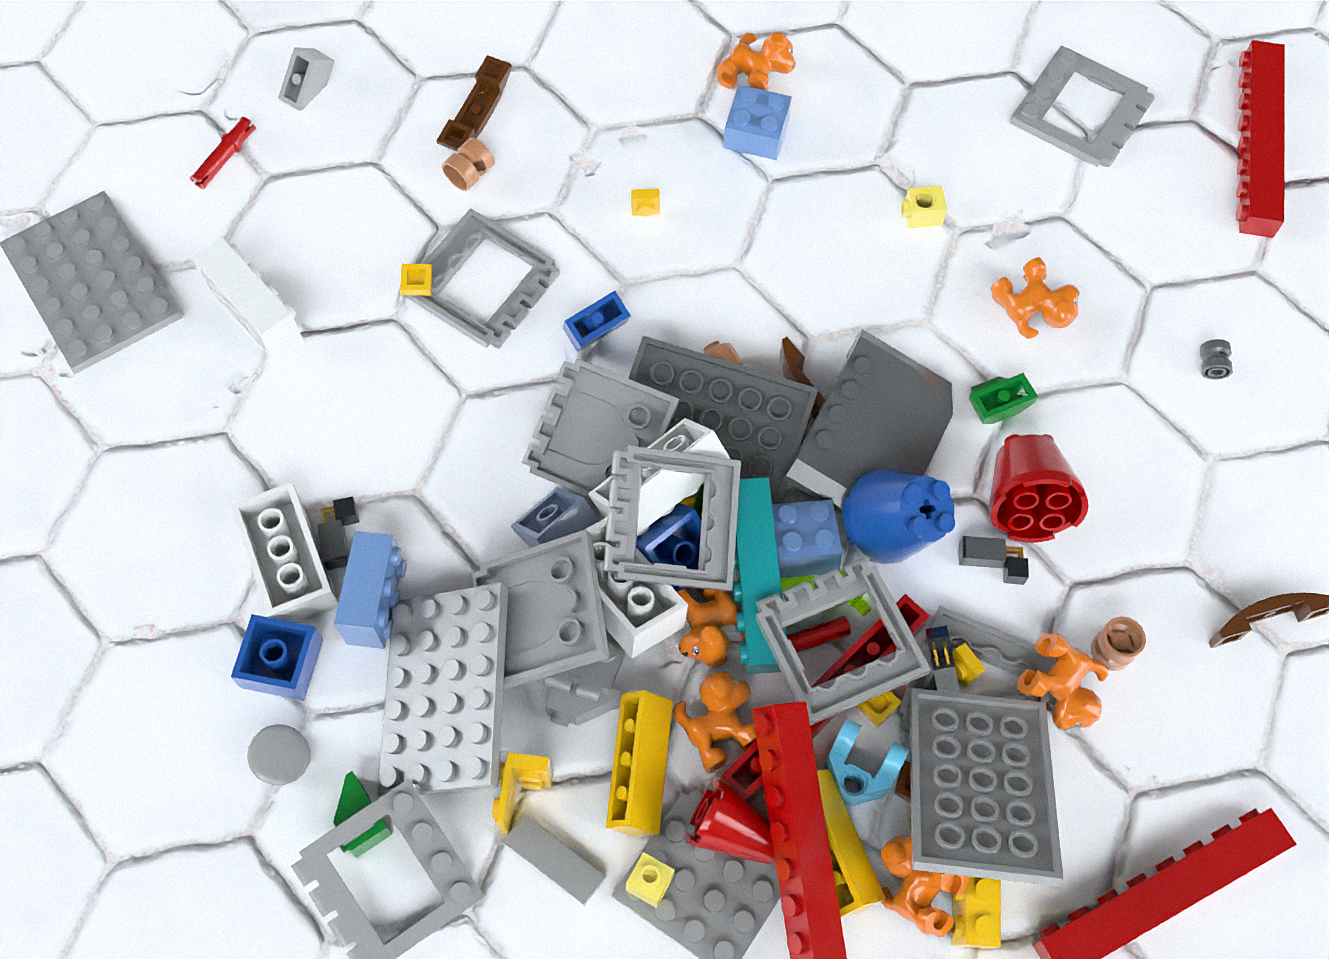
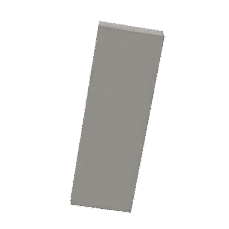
(554, 859)

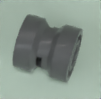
(1216, 359)

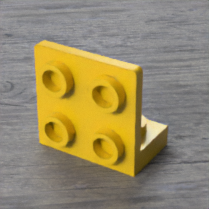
(519, 768)

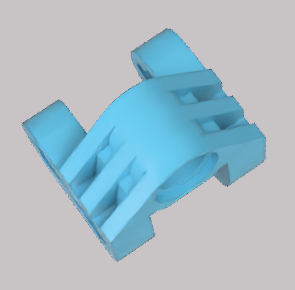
(869, 788)

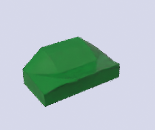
(1002, 398)

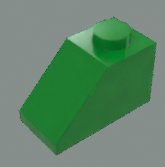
(351, 800)

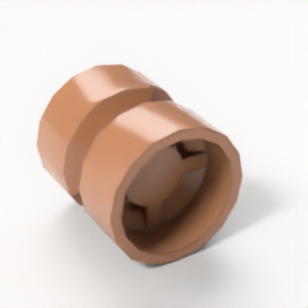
(469, 163)
(1118, 643)

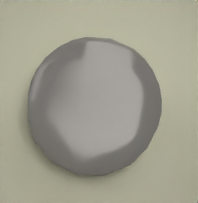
(278, 754)

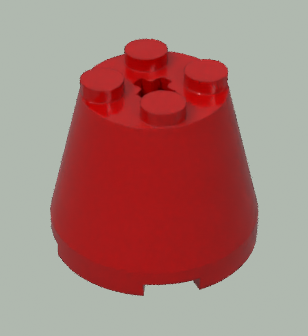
(1035, 490)

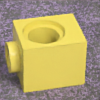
(924, 206)
(650, 880)

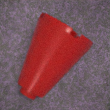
(731, 826)

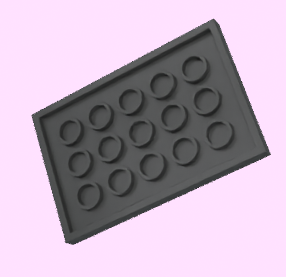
(750, 411)

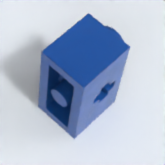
(596, 321)

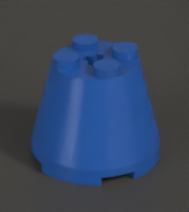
(897, 514)

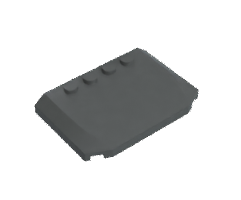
(874, 418)

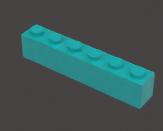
(756, 571)

